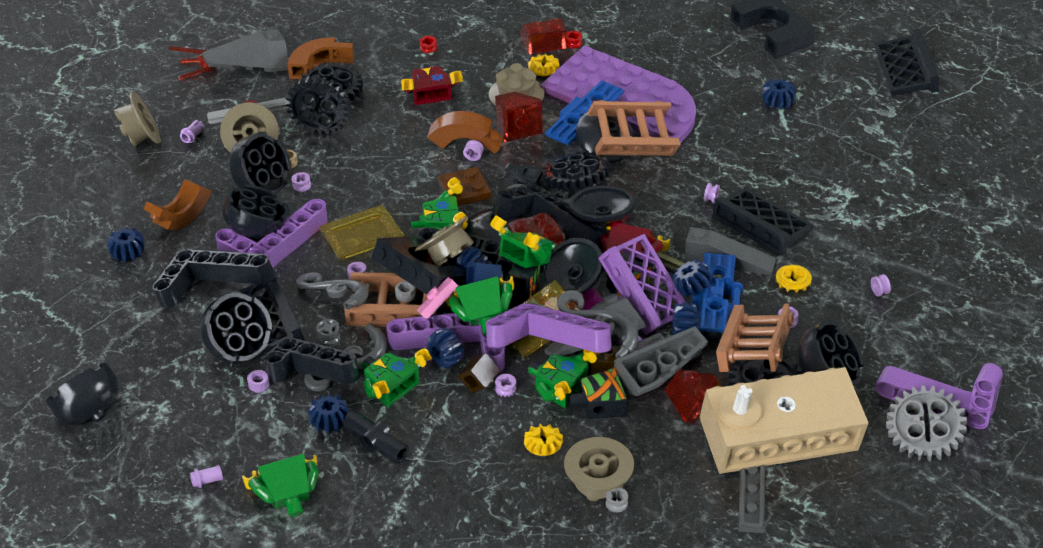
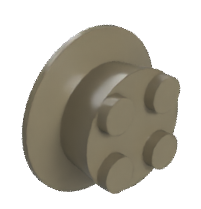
(516, 80)
(247, 120)
(137, 121)
(447, 242)
(598, 466)

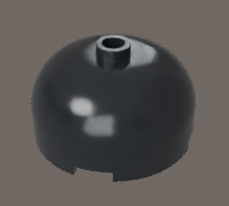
(258, 160)
(253, 211)
(240, 317)
(829, 347)
(85, 396)

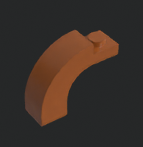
(317, 52)
(464, 125)
(183, 209)

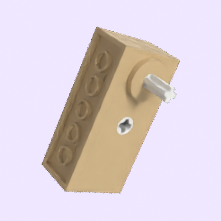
(783, 419)

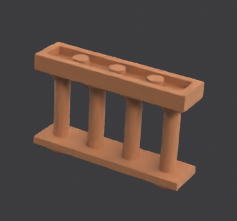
(631, 145)
(381, 313)
(738, 327)

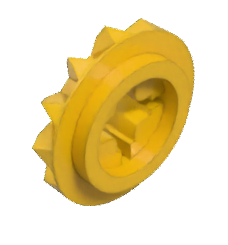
(551, 65)
(799, 273)
(535, 444)

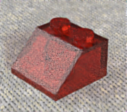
(544, 36)
(518, 116)

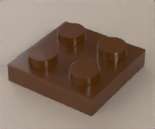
(473, 185)

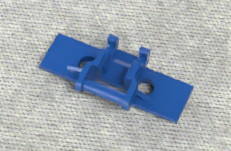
(566, 132)
(713, 309)

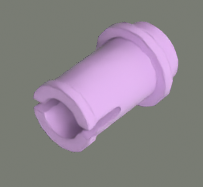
(188, 134)
(206, 476)

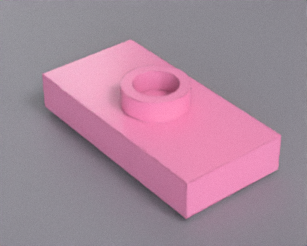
(437, 297)

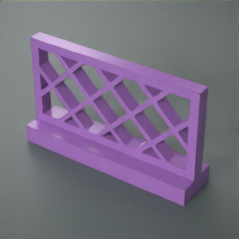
(632, 289)

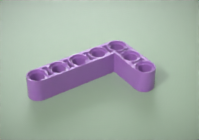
(278, 245)
(548, 324)
(414, 331)
(978, 405)

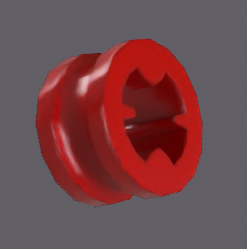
(573, 39)
(428, 44)

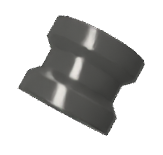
(328, 333)

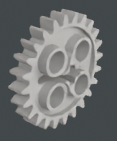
(949, 422)

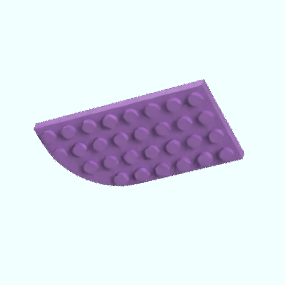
(591, 66)

